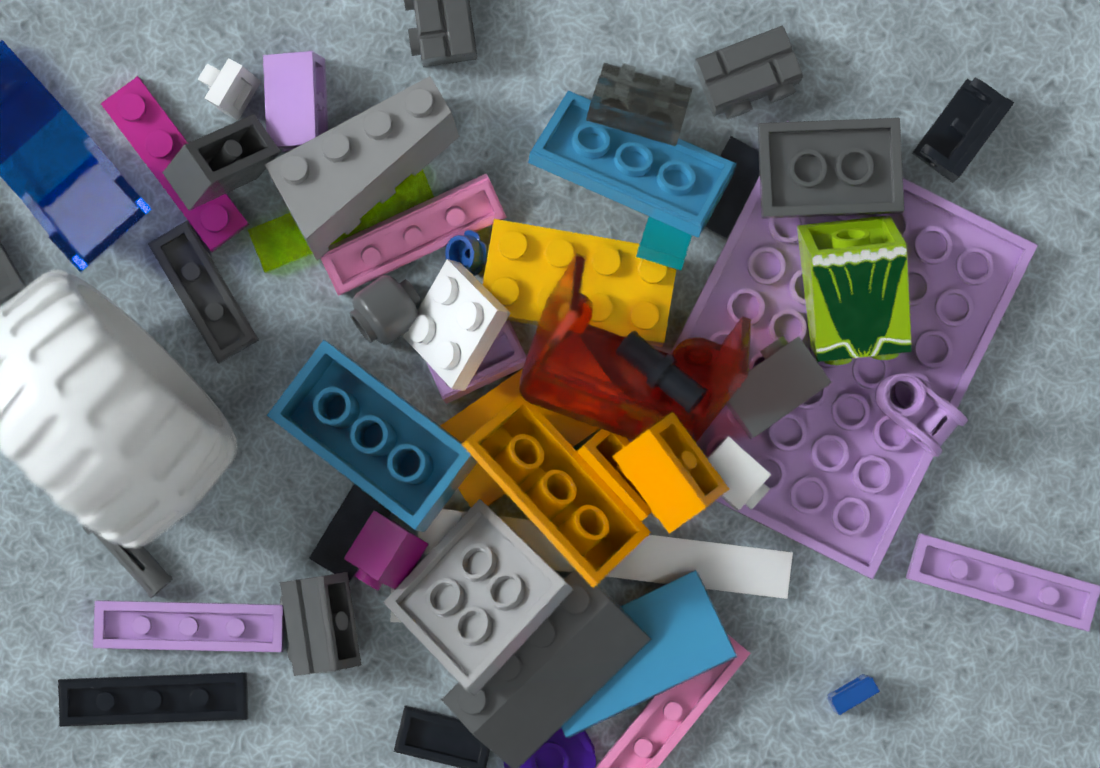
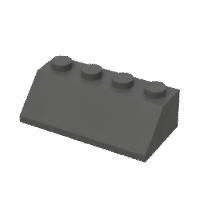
(550, 674)

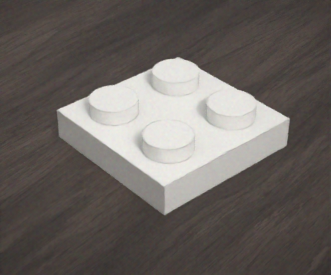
(456, 325)

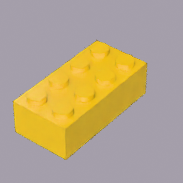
(624, 289)

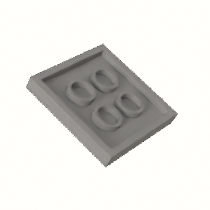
(477, 597)

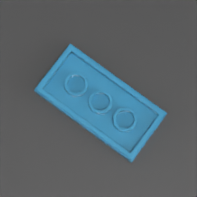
(652, 177)
(683, 645)

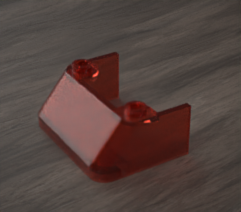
(581, 377)

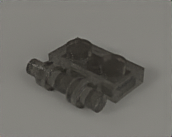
(639, 103)

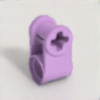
(927, 416)

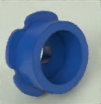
(459, 247)

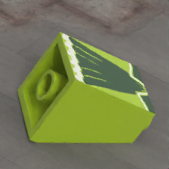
(855, 289)

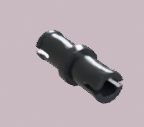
(661, 371)

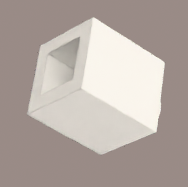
(740, 473)

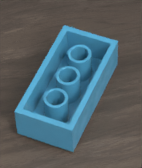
(373, 436)

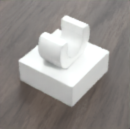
(229, 88)

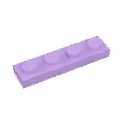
(1003, 582)
(188, 626)

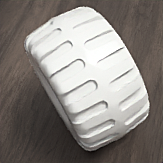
(104, 413)

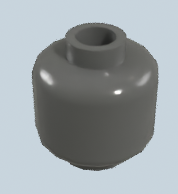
(385, 309)

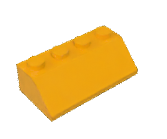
(557, 489)

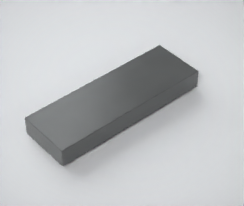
(203, 291)

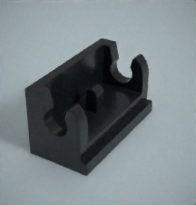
(962, 128)

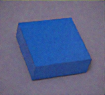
(852, 694)

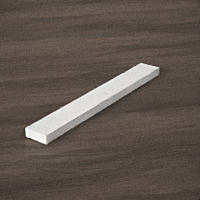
(660, 559)

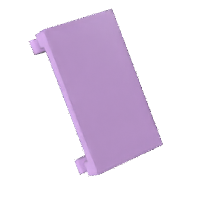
(295, 98)

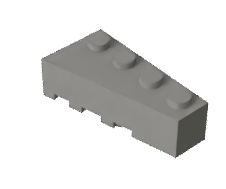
(361, 162)

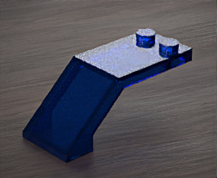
(61, 169)

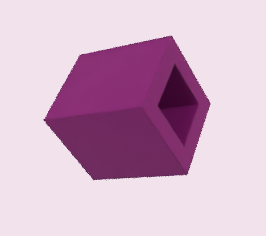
(384, 552)

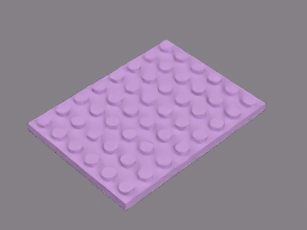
(837, 459)

